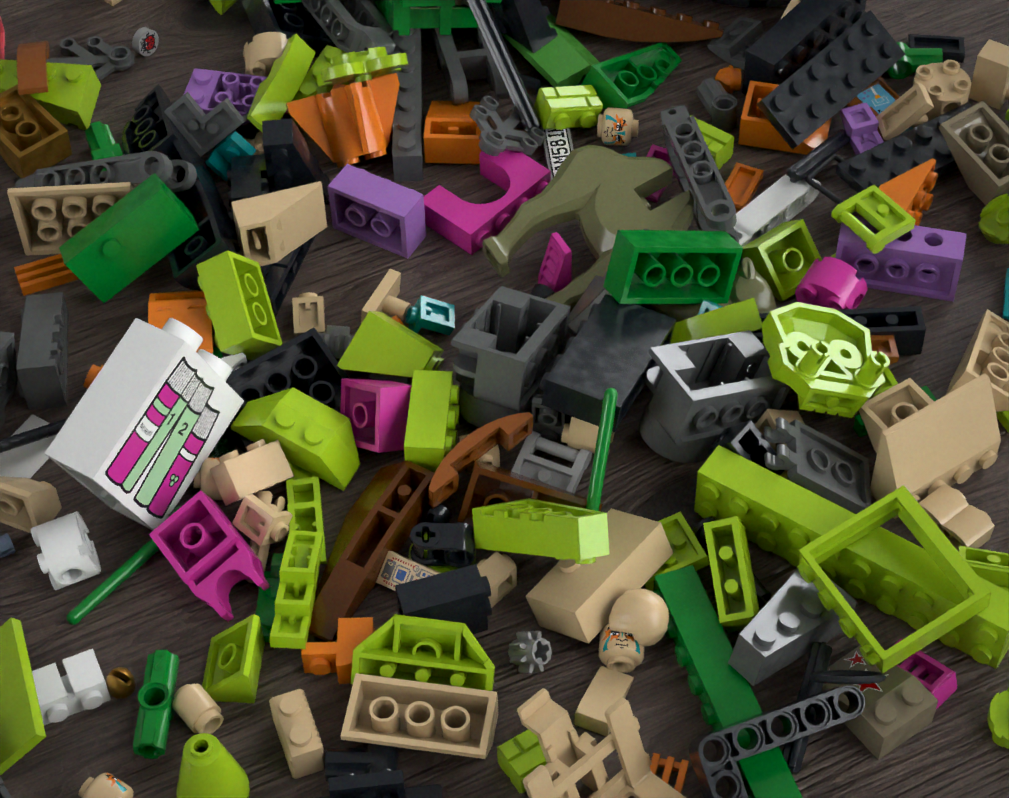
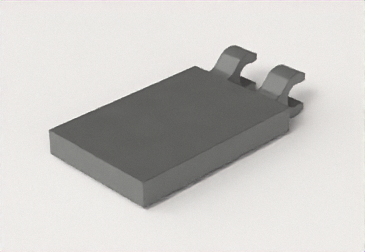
(820, 464)

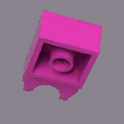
(208, 552)

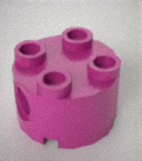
(831, 285)

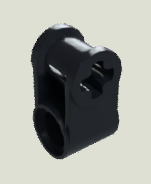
(445, 544)

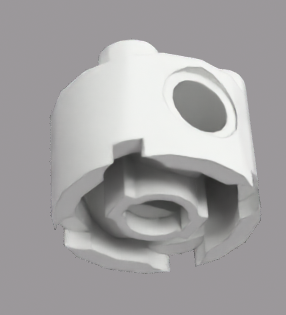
(66, 550)

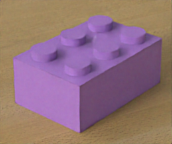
(377, 210)

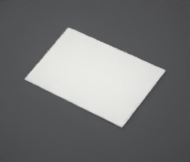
(29, 458)

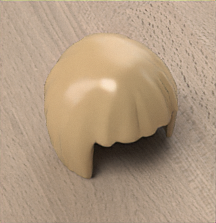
(641, 614)

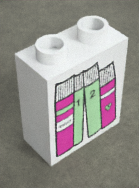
(148, 421)

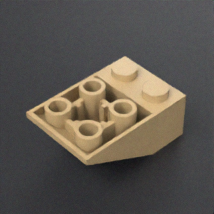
(279, 222)

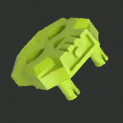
(823, 358)

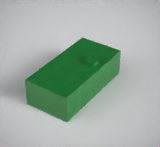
(128, 238)
(672, 266)

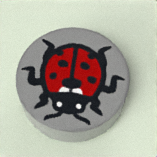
(145, 41)

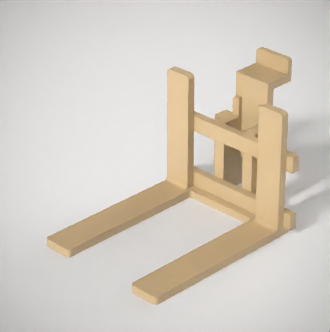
(581, 758)

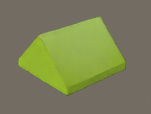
(235, 662)

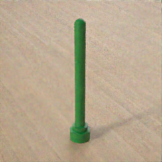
(602, 449)
(113, 581)

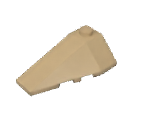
(987, 354)
(27, 502)

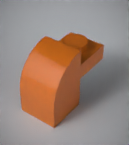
(337, 656)

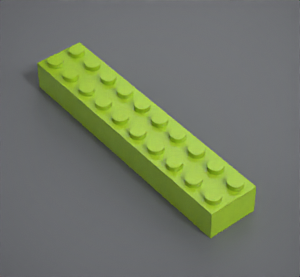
(876, 567)

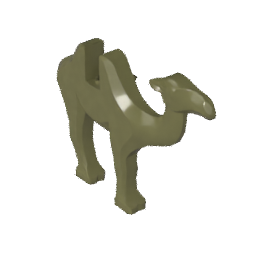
(606, 196)

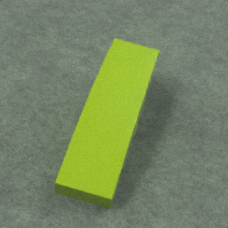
(281, 83)
(721, 321)
(305, 503)
(296, 589)

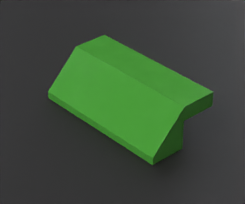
(561, 60)

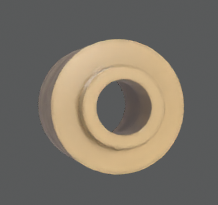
(197, 709)

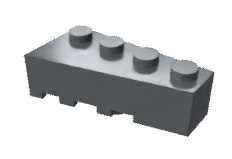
(43, 351)
(785, 630)

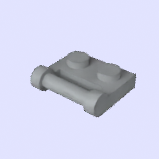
(549, 471)

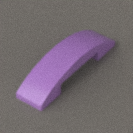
(861, 127)

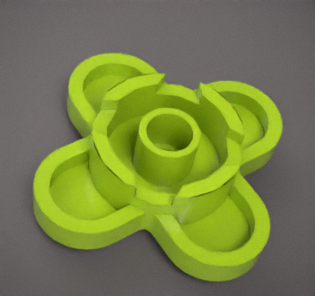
(361, 66)

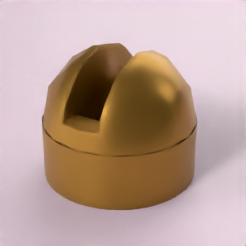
(116, 686)

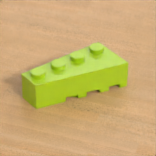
(70, 92)
(542, 530)

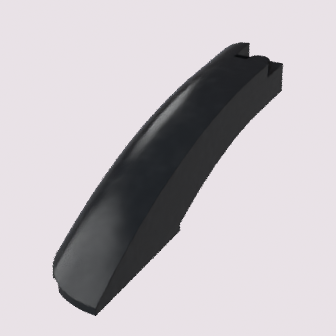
(156, 132)

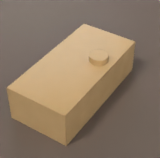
(581, 596)

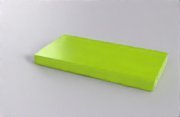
(19, 706)

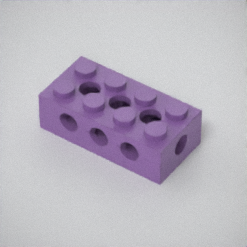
(917, 263)

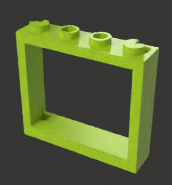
(933, 541)

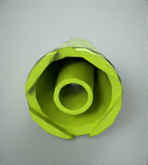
(210, 771)

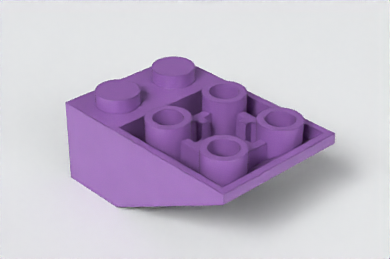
(213, 87)

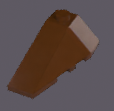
(497, 485)

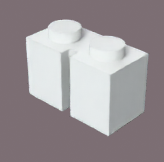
(72, 693)

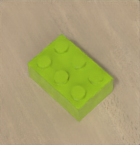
(238, 305)
(431, 418)

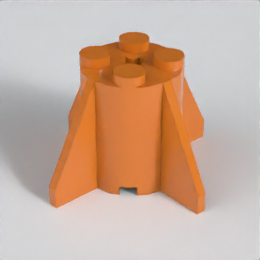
(350, 119)

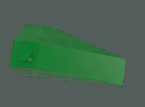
(633, 76)

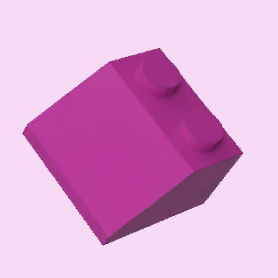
(376, 412)

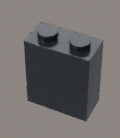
(448, 596)

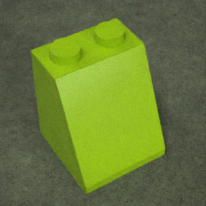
(389, 349)

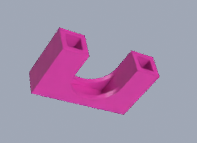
(471, 223)

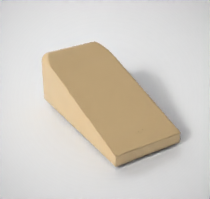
(602, 693)

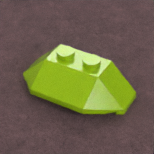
(307, 431)
(424, 652)

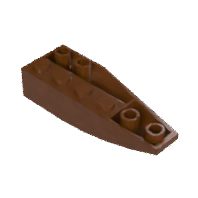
(633, 22)
(372, 527)

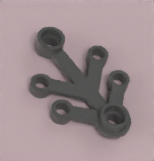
(114, 58)
(494, 141)

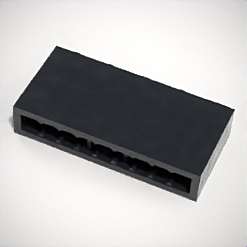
(604, 355)

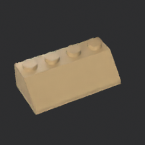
(421, 716)

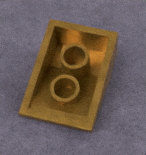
(30, 134)

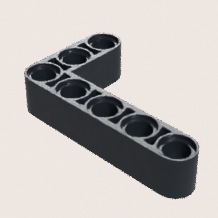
(763, 739)

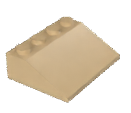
(56, 213)
(939, 443)

